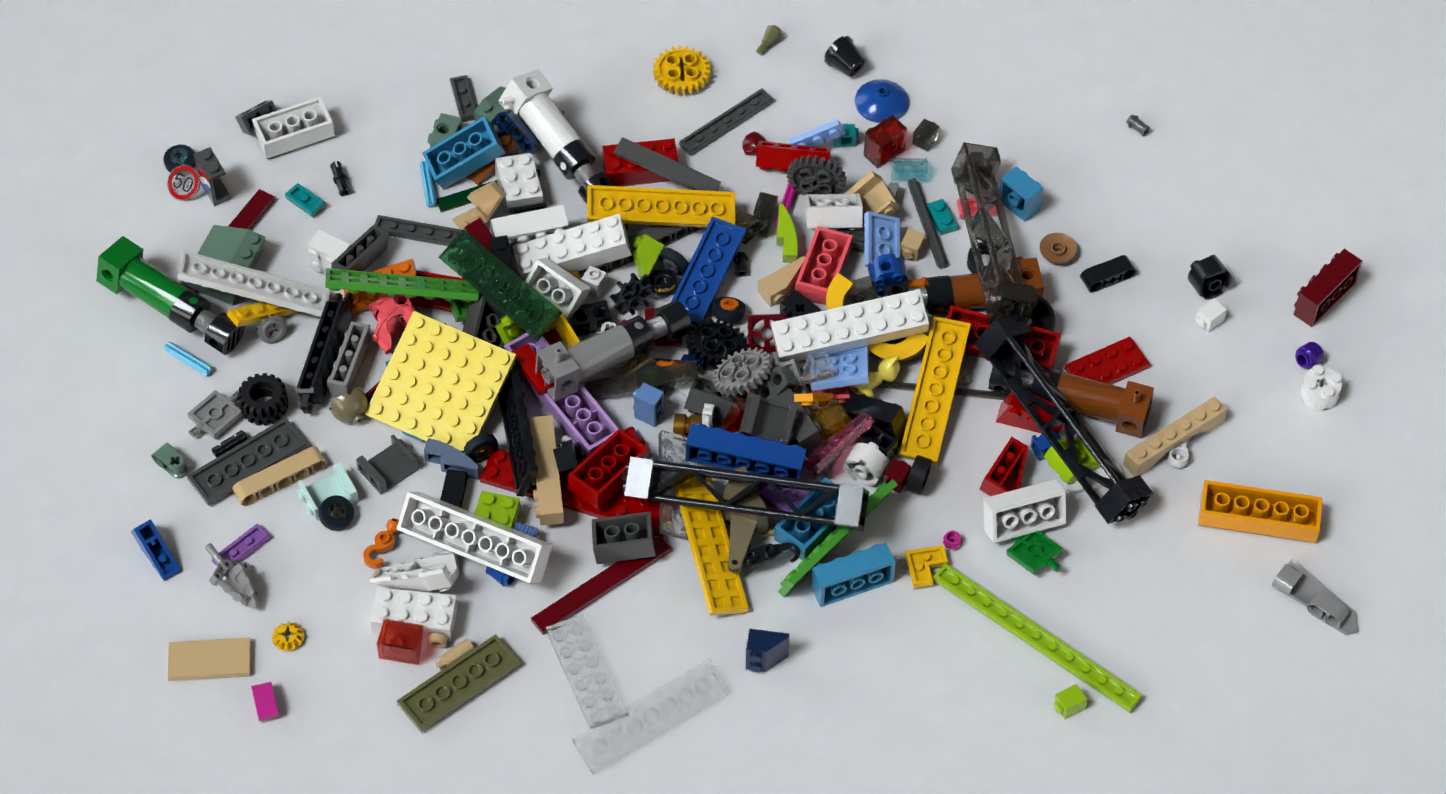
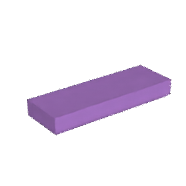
(245, 544)

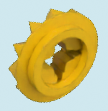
(294, 640)

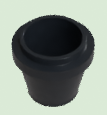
(844, 56)

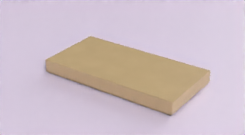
(209, 659)

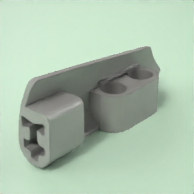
(1318, 599)

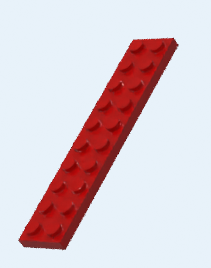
(499, 474)

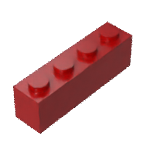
(780, 155)

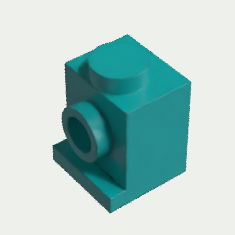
(849, 138)

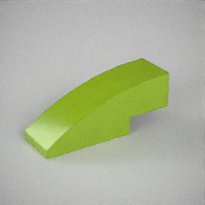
(786, 235)

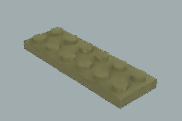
(458, 683)

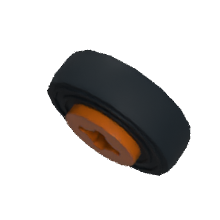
(728, 309)

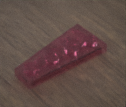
(838, 443)

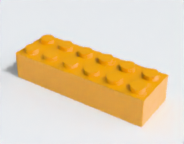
(1260, 511)

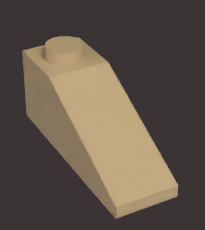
(779, 284)

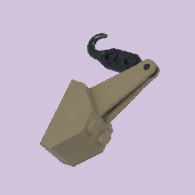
(743, 531)

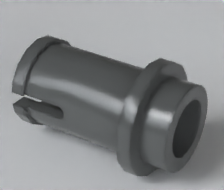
(1137, 124)

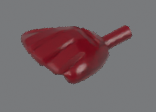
(750, 143)

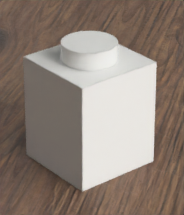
(1211, 315)

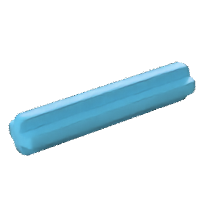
(428, 184)
(188, 358)

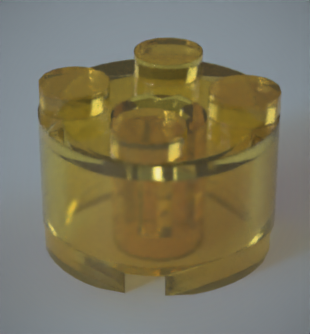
(831, 419)

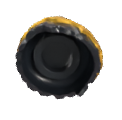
(663, 280)

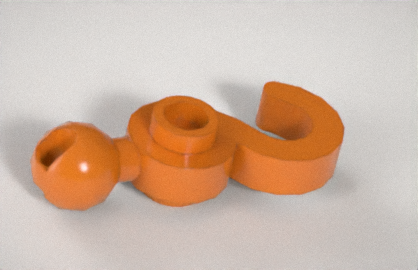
(383, 542)

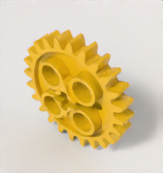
(668, 71)

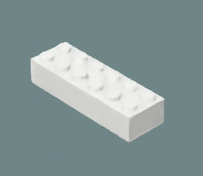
(576, 247)

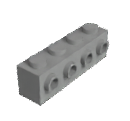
(349, 359)

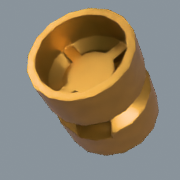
(683, 423)

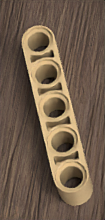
(279, 476)

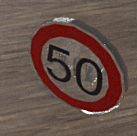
(183, 182)

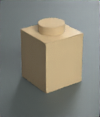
(912, 244)

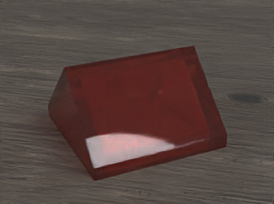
(400, 641)

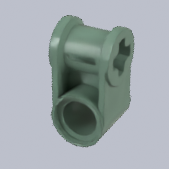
(170, 461)

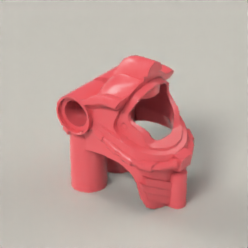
(392, 317)

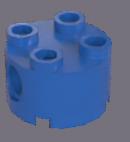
(887, 270)

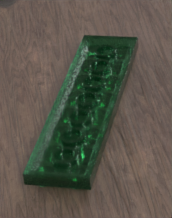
(500, 285)

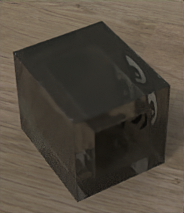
(925, 134)

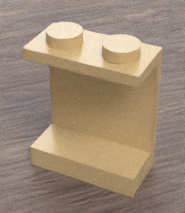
(875, 195)
(485, 201)

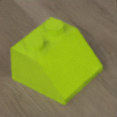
(1083, 457)

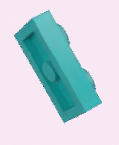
(304, 199)
(942, 217)

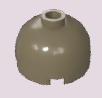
(350, 407)

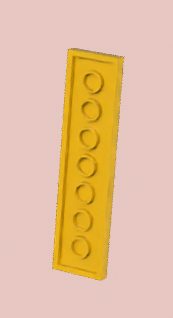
(659, 205)
(935, 389)

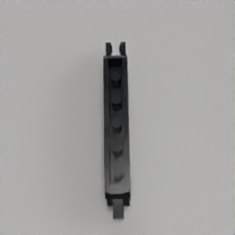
(324, 351)

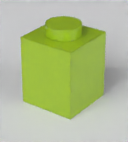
(1070, 701)

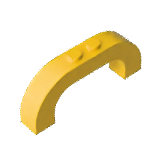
(906, 350)

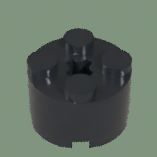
(1209, 277)

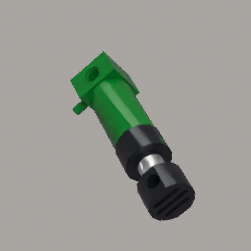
(124, 268)

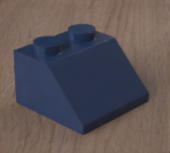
(765, 649)

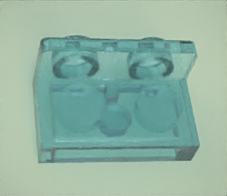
(909, 168)

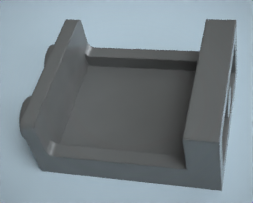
(768, 419)

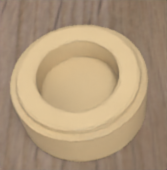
(437, 640)

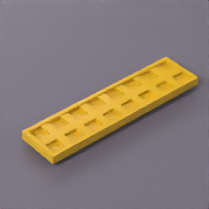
(711, 551)

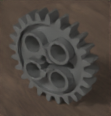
(816, 176)

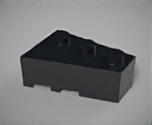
(886, 415)

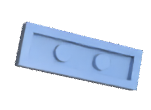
(820, 134)

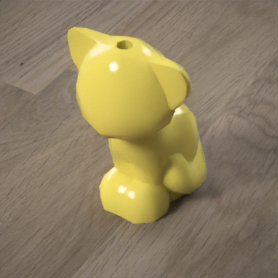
(887, 370)

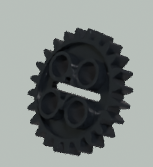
(715, 341)

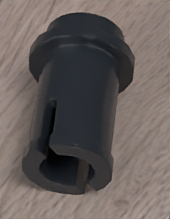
(741, 264)

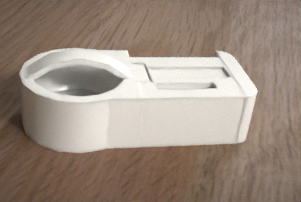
(708, 415)
(1180, 449)

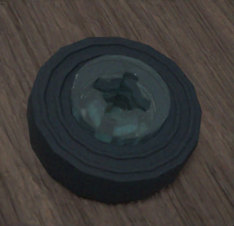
(177, 156)

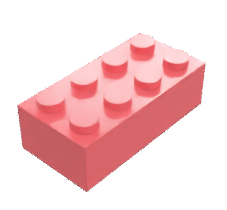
(824, 259)

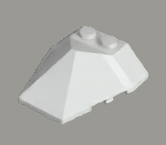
(421, 574)

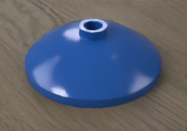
(880, 100)

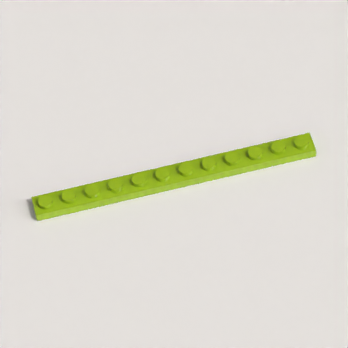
(1037, 637)

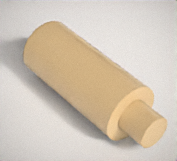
(454, 654)

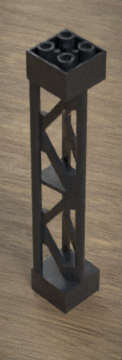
(1125, 496)

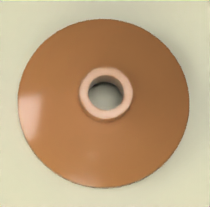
(1058, 242)

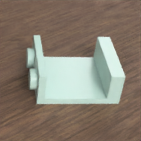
(336, 484)

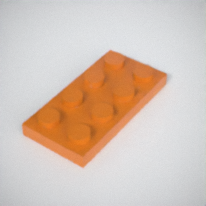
(363, 299)

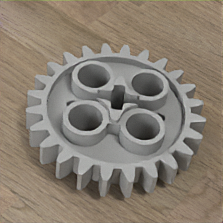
(742, 371)

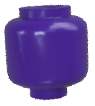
(1309, 355)

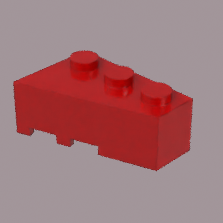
(1014, 415)

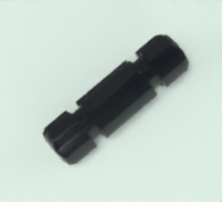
(229, 443)

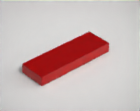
(527, 362)

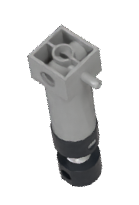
(607, 349)

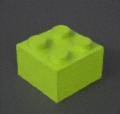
(499, 508)

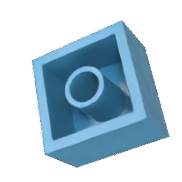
(1020, 193)

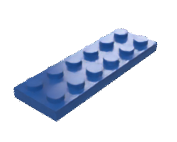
(708, 267)

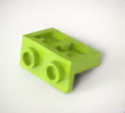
(508, 330)

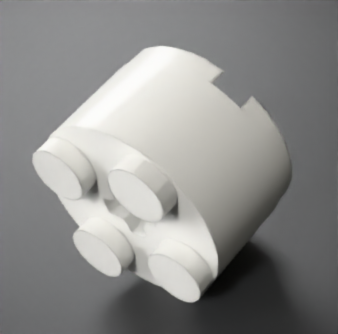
(1321, 388)
(866, 463)

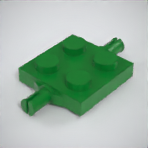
(1035, 552)

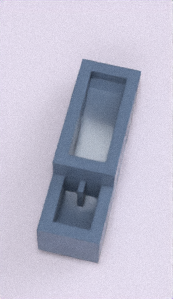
(450, 458)

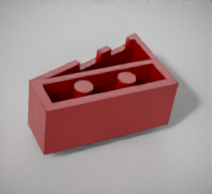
(1007, 469)

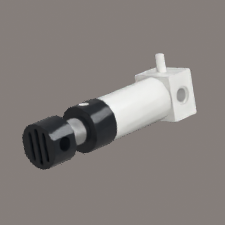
(530, 99)

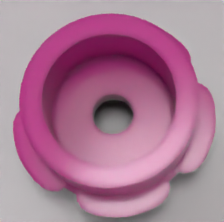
(952, 535)

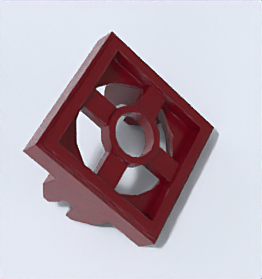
(753, 319)

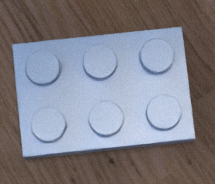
(881, 236)

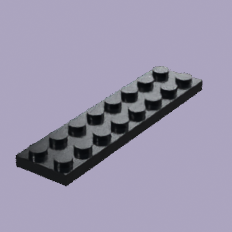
(517, 432)

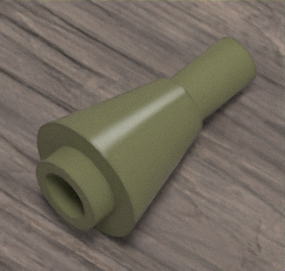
(771, 35)

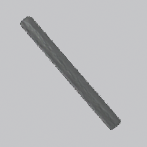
(927, 223)

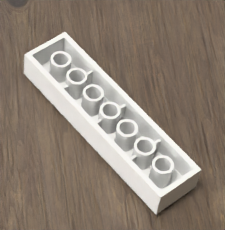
(850, 326)
(474, 537)

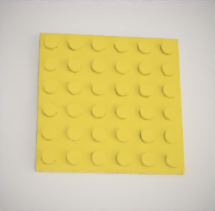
(440, 383)

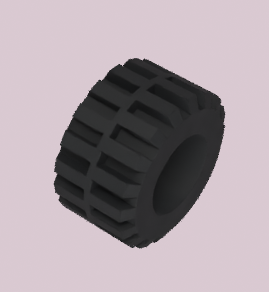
(263, 411)

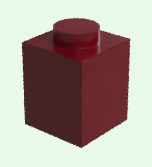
(899, 472)

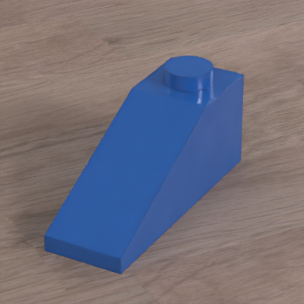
(155, 549)

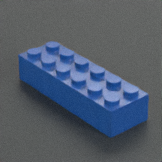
(734, 450)

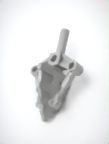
(237, 581)

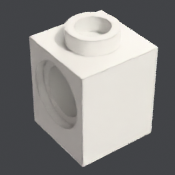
(596, 280)

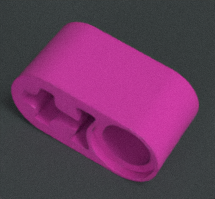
(265, 701)

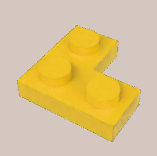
(921, 560)

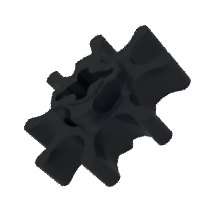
(632, 293)

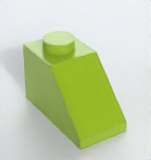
(645, 253)

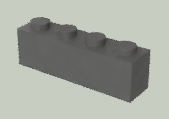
(363, 251)

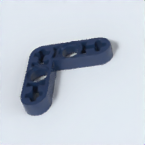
(505, 126)

